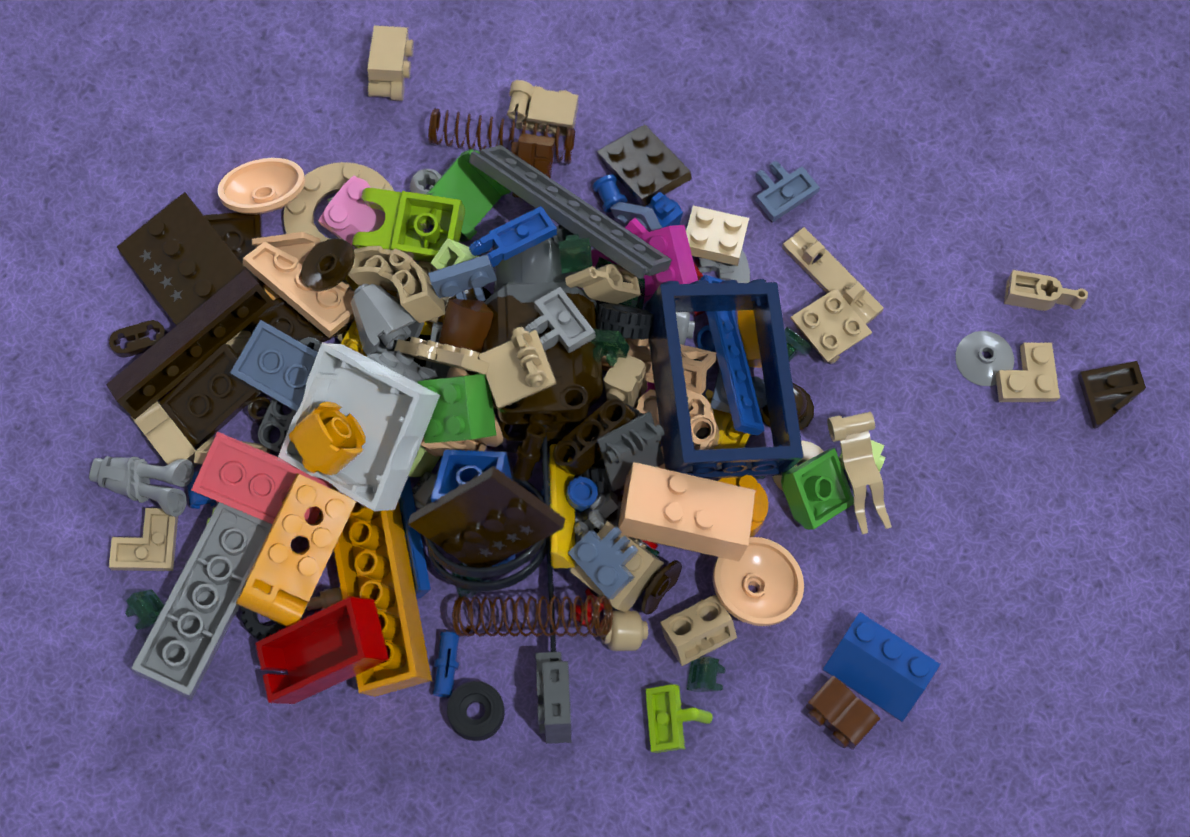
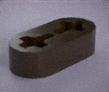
(136, 332)

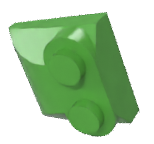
(817, 490)

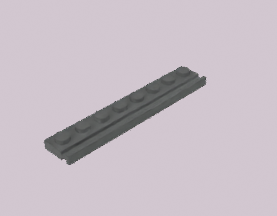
(571, 211)

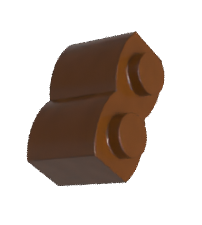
(842, 713)

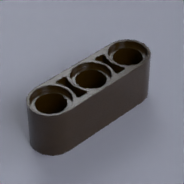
(579, 439)

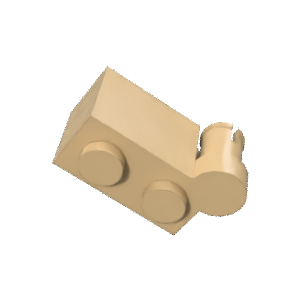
(389, 62)
(542, 107)

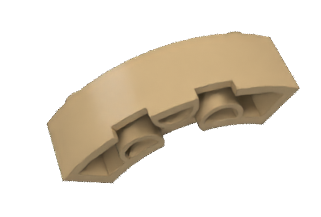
(399, 273)

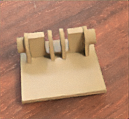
(831, 325)
(517, 368)

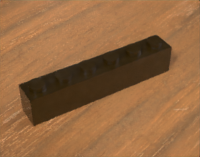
(189, 344)

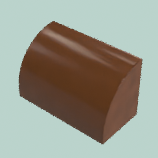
(466, 324)

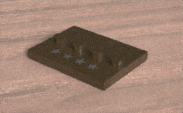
(181, 258)
(486, 520)

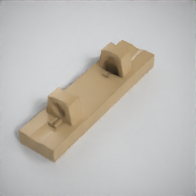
(831, 274)

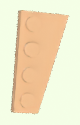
(281, 272)

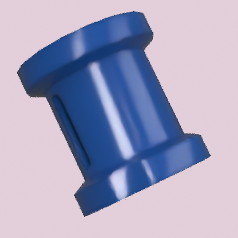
(608, 192)

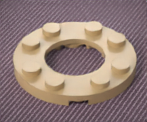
(320, 183)

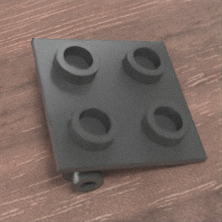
(628, 444)

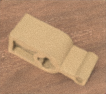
(606, 283)
(1029, 289)
(165, 435)

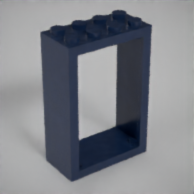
(671, 386)

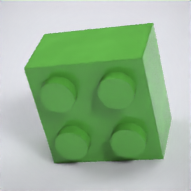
(462, 409)

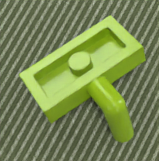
(667, 718)

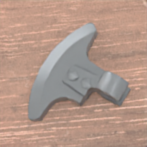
(727, 271)

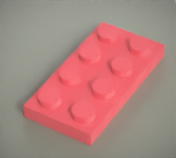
(249, 479)

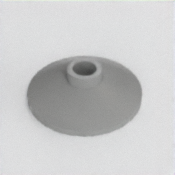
(975, 366)

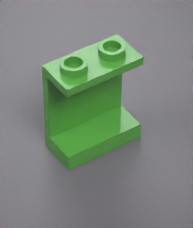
(473, 188)

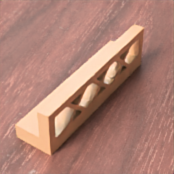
(694, 370)

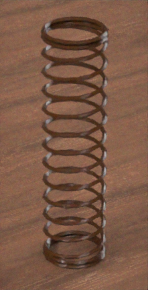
(435, 123)
(456, 616)

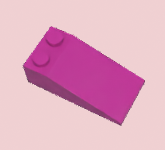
(674, 244)

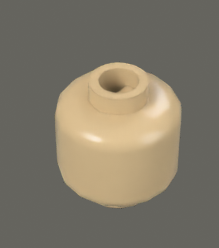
(626, 631)

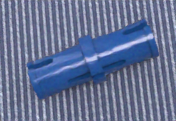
(444, 685)

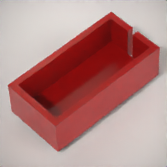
(322, 650)

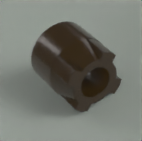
(256, 405)

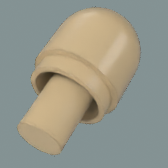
(327, 598)

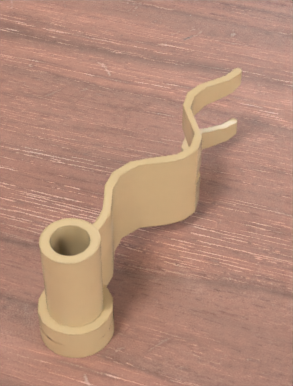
(859, 463)

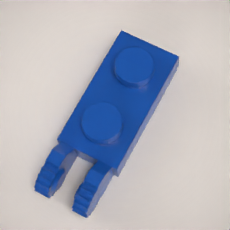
(515, 236)

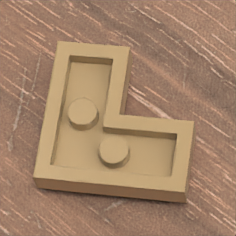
(1037, 379)
(152, 551)

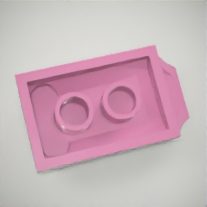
(349, 213)

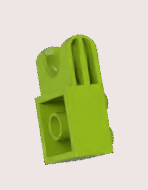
(406, 219)

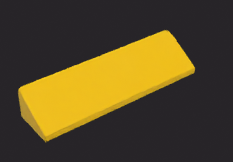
(564, 539)

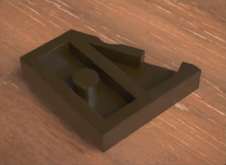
(1110, 389)

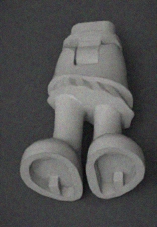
(132, 476)

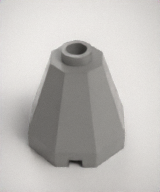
(381, 319)

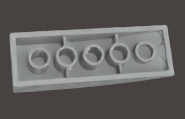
(202, 603)

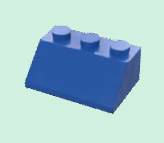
(881, 667)

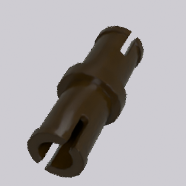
(529, 451)

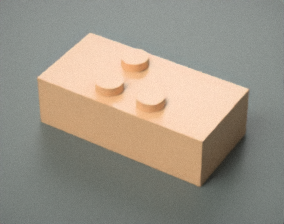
(686, 511)

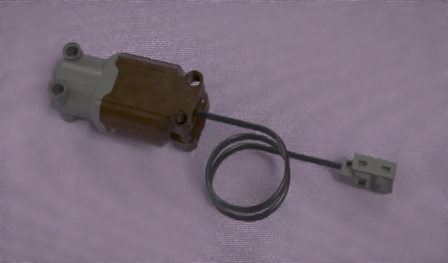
(558, 409)

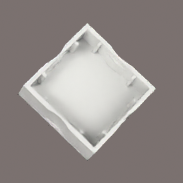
(389, 410)

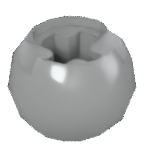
(422, 178)

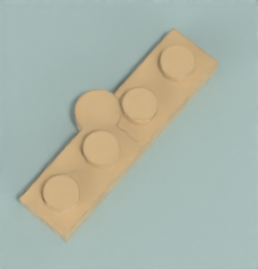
(443, 354)

